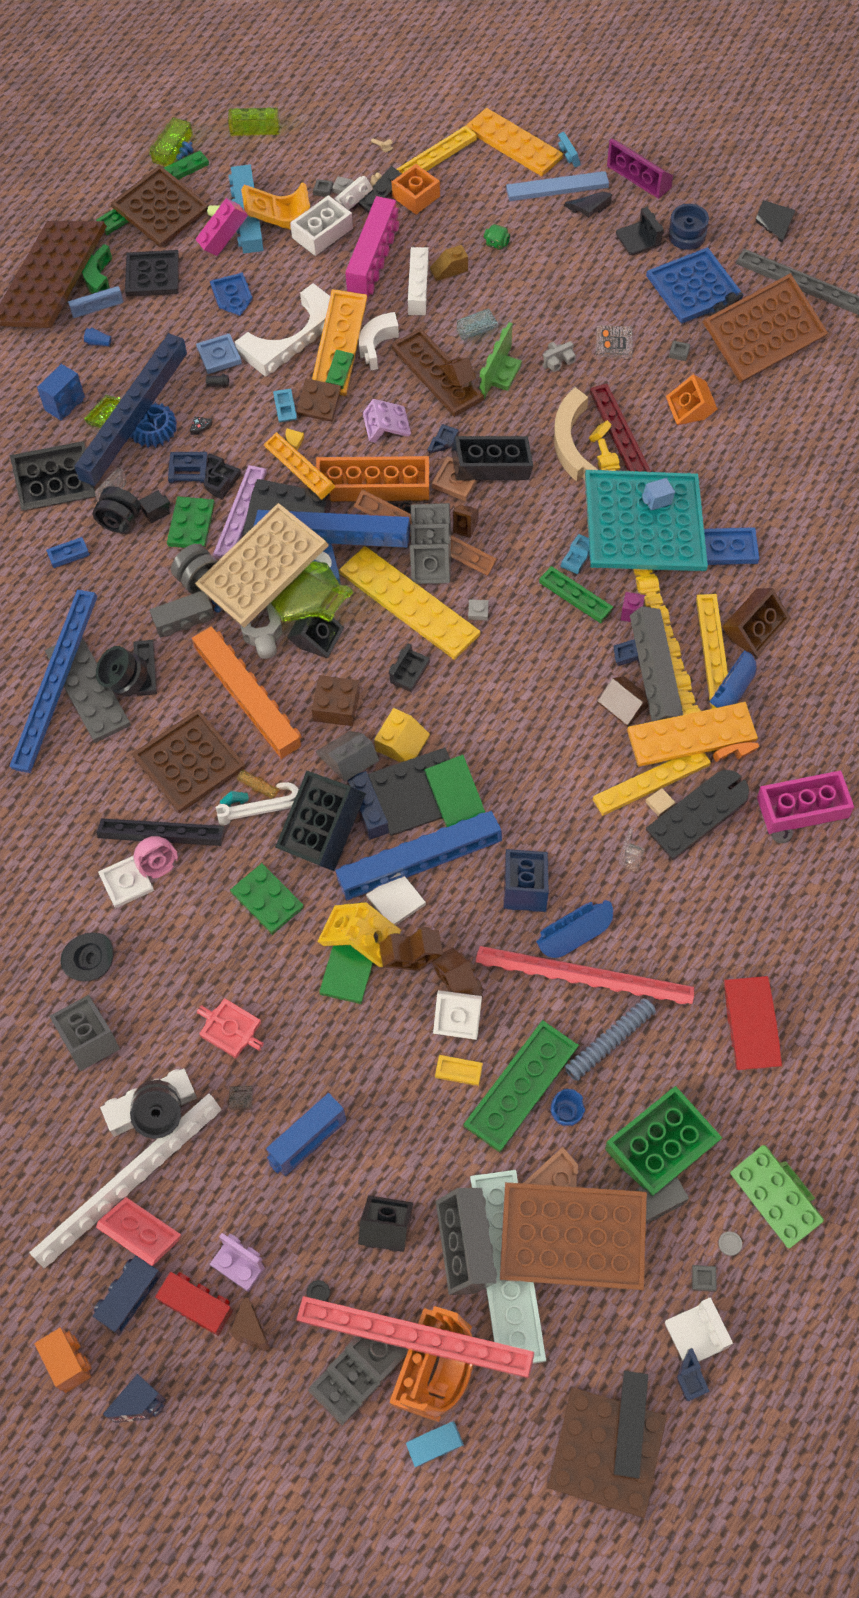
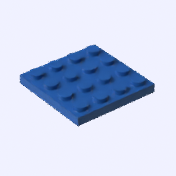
(692, 284)

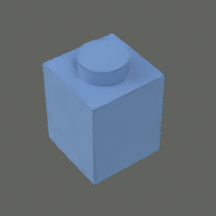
(658, 494)

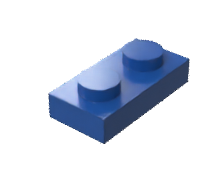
(67, 552)

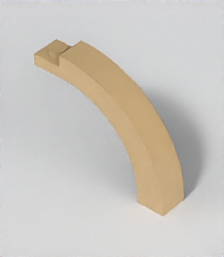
(569, 410)

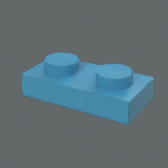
(571, 154)

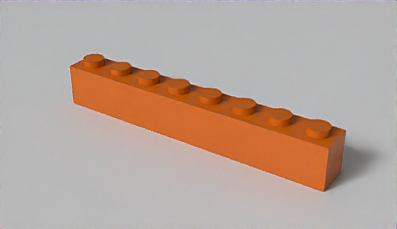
(246, 692)

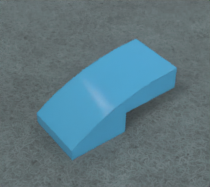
(284, 405)
(577, 554)
(434, 1444)

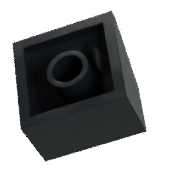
(316, 635)
(385, 1223)

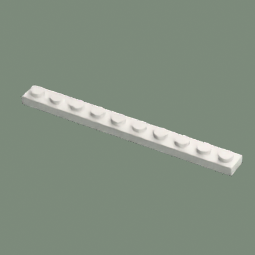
(124, 1182)

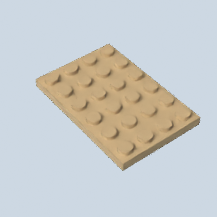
(261, 565)

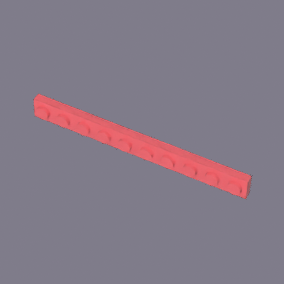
(592, 976)
(416, 1337)

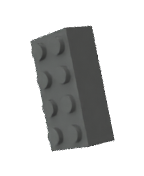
(466, 1241)

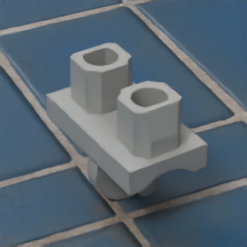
(557, 354)

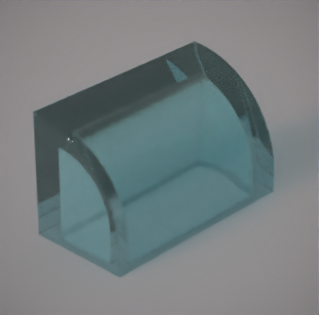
(476, 324)

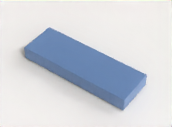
(95, 302)

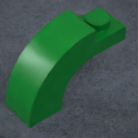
(92, 274)

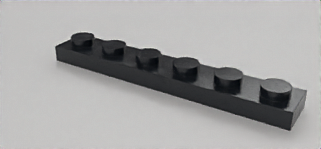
(173, 832)

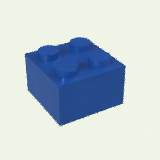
(61, 392)

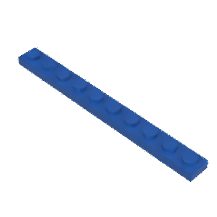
(53, 681)

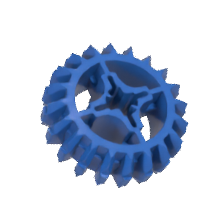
(156, 426)

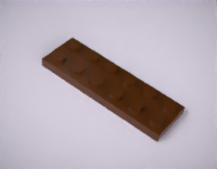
(424, 360)

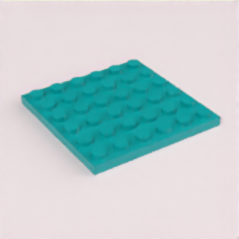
(634, 537)

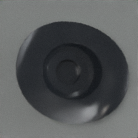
(87, 957)

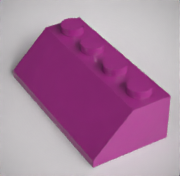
(638, 169)

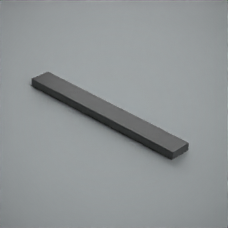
(806, 283)

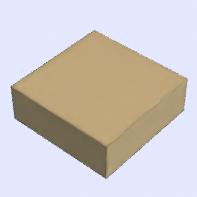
(660, 802)

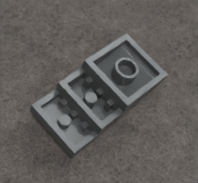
(430, 543)
(356, 1376)

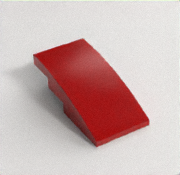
(752, 1023)

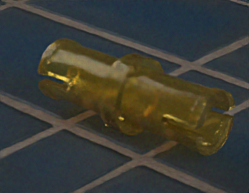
(257, 784)

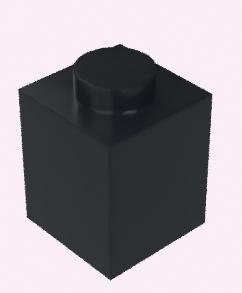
(155, 506)

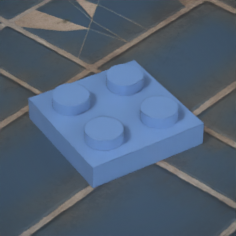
(218, 353)

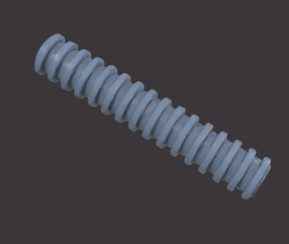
(610, 1039)

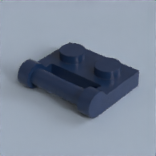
(187, 462)

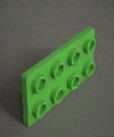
(500, 368)
(778, 1195)

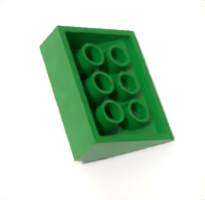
(662, 1141)

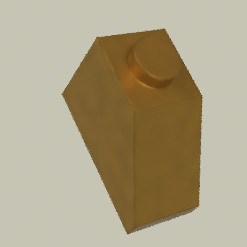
(450, 263)

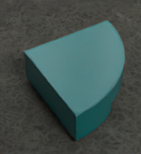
(234, 797)

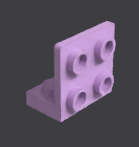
(387, 417)
(237, 1263)

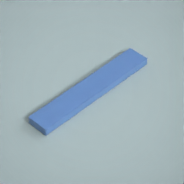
(557, 186)

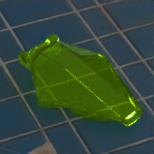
(311, 594)

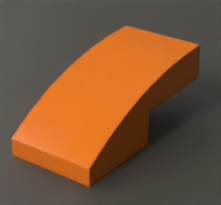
(740, 750)

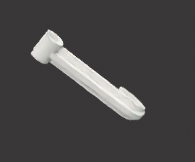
(226, 814)

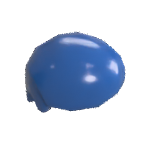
(567, 1107)

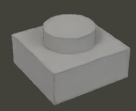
(341, 184)
(478, 610)

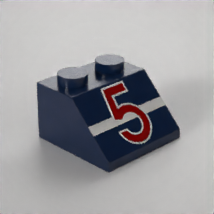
(136, 1402)

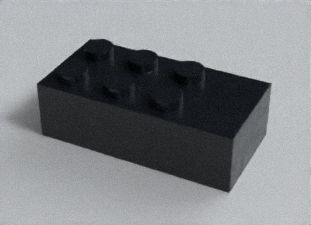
(492, 458)

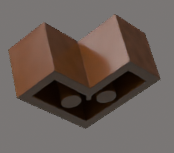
(411, 951)
(457, 973)

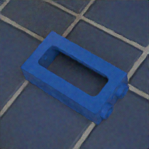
(305, 1135)

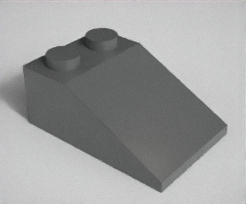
(349, 754)
(84, 1032)

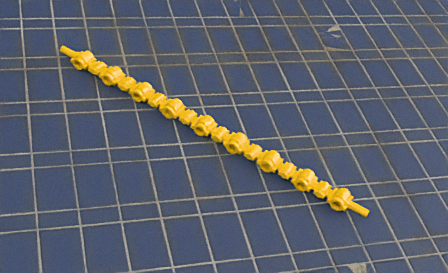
(648, 585)

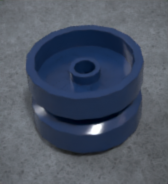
(688, 226)

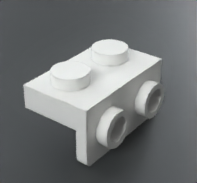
(354, 192)

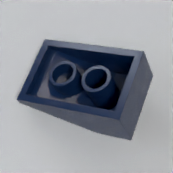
(526, 880)

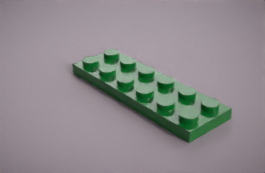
(521, 1086)

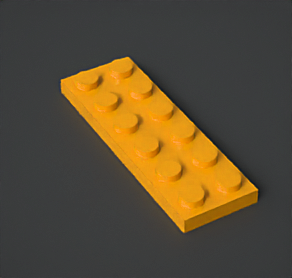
(515, 142)
(340, 331)
(691, 734)

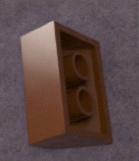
(757, 621)

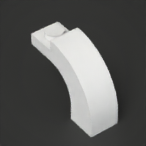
(374, 332)

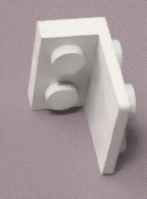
(699, 1329)

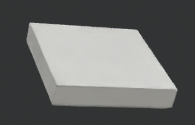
(124, 882)
(396, 899)
(457, 1014)

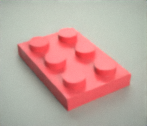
(138, 1231)

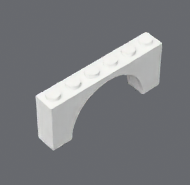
(270, 354)

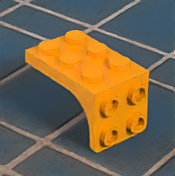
(273, 208)

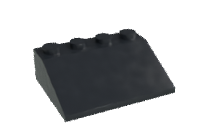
(50, 476)
(293, 498)
(407, 792)
(320, 820)

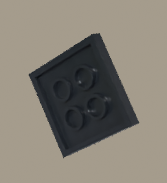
(152, 273)

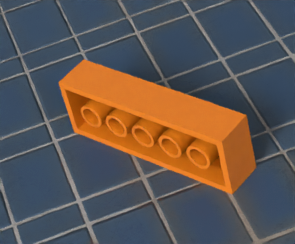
(384, 477)

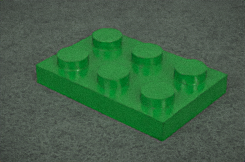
(190, 522)
(266, 898)

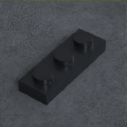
(381, 188)
(146, 650)

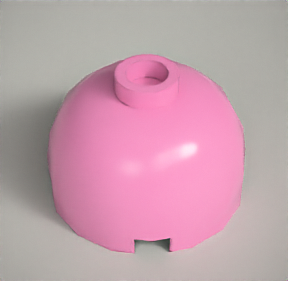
(154, 856)

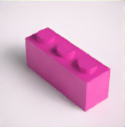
(221, 227)

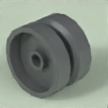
(192, 565)

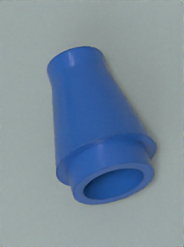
(95, 337)

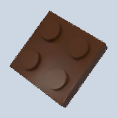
(319, 400)

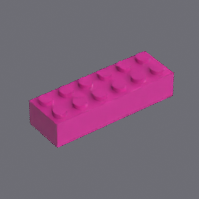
(372, 247)

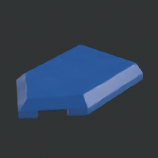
(232, 293)

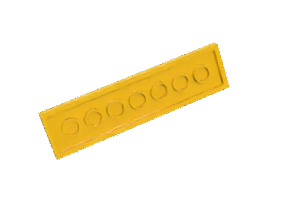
(409, 602)

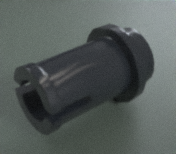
(218, 380)

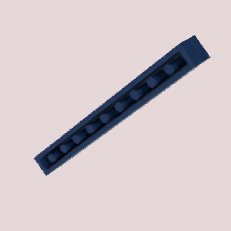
(131, 410)

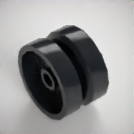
(116, 510)
(121, 671)
(155, 1109)

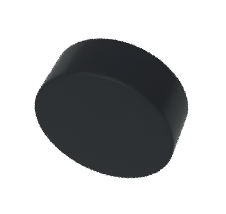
(318, 1290)

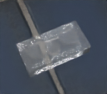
(116, 479)

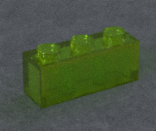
(253, 121)
(169, 141)

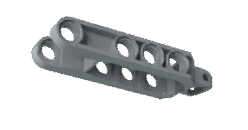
(264, 637)

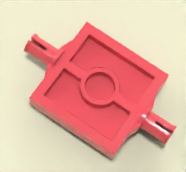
(230, 1028)

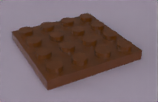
(159, 206)
(188, 761)
(588, 1451)

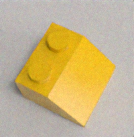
(400, 737)

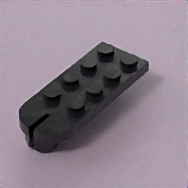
(699, 812)

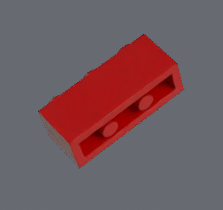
(194, 1302)

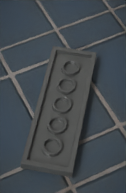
(93, 702)

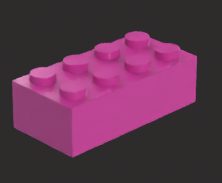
(805, 802)

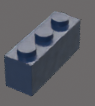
(370, 810)
(126, 1294)

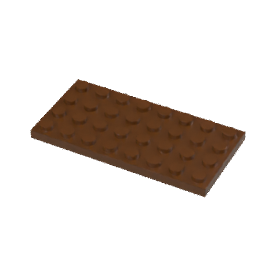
(49, 273)

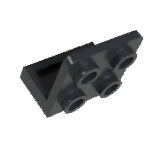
(641, 235)

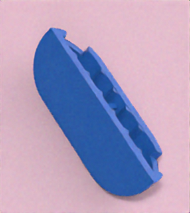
(736, 681)
(575, 929)

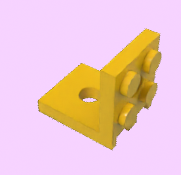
(356, 927)

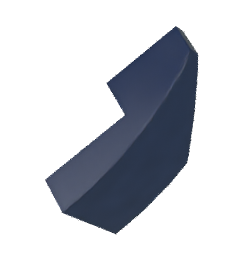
(443, 439)
(690, 1377)

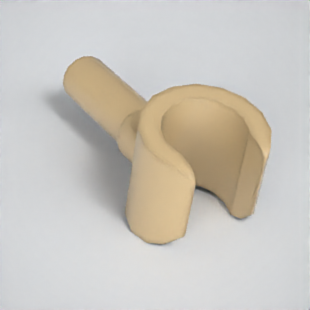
(384, 145)

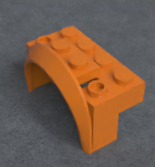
(449, 1379)

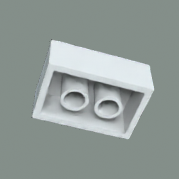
(321, 225)

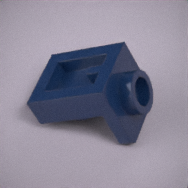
(626, 652)

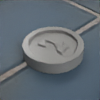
(730, 1243)

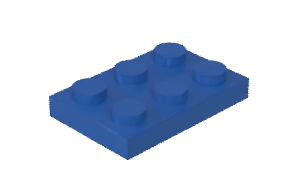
(731, 546)

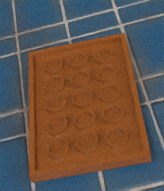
(765, 327)
(573, 1236)

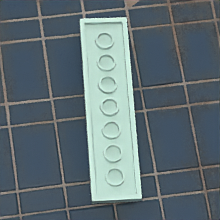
(511, 1303)

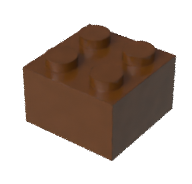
(335, 700)

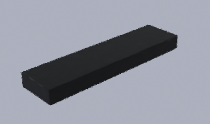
(631, 1424)

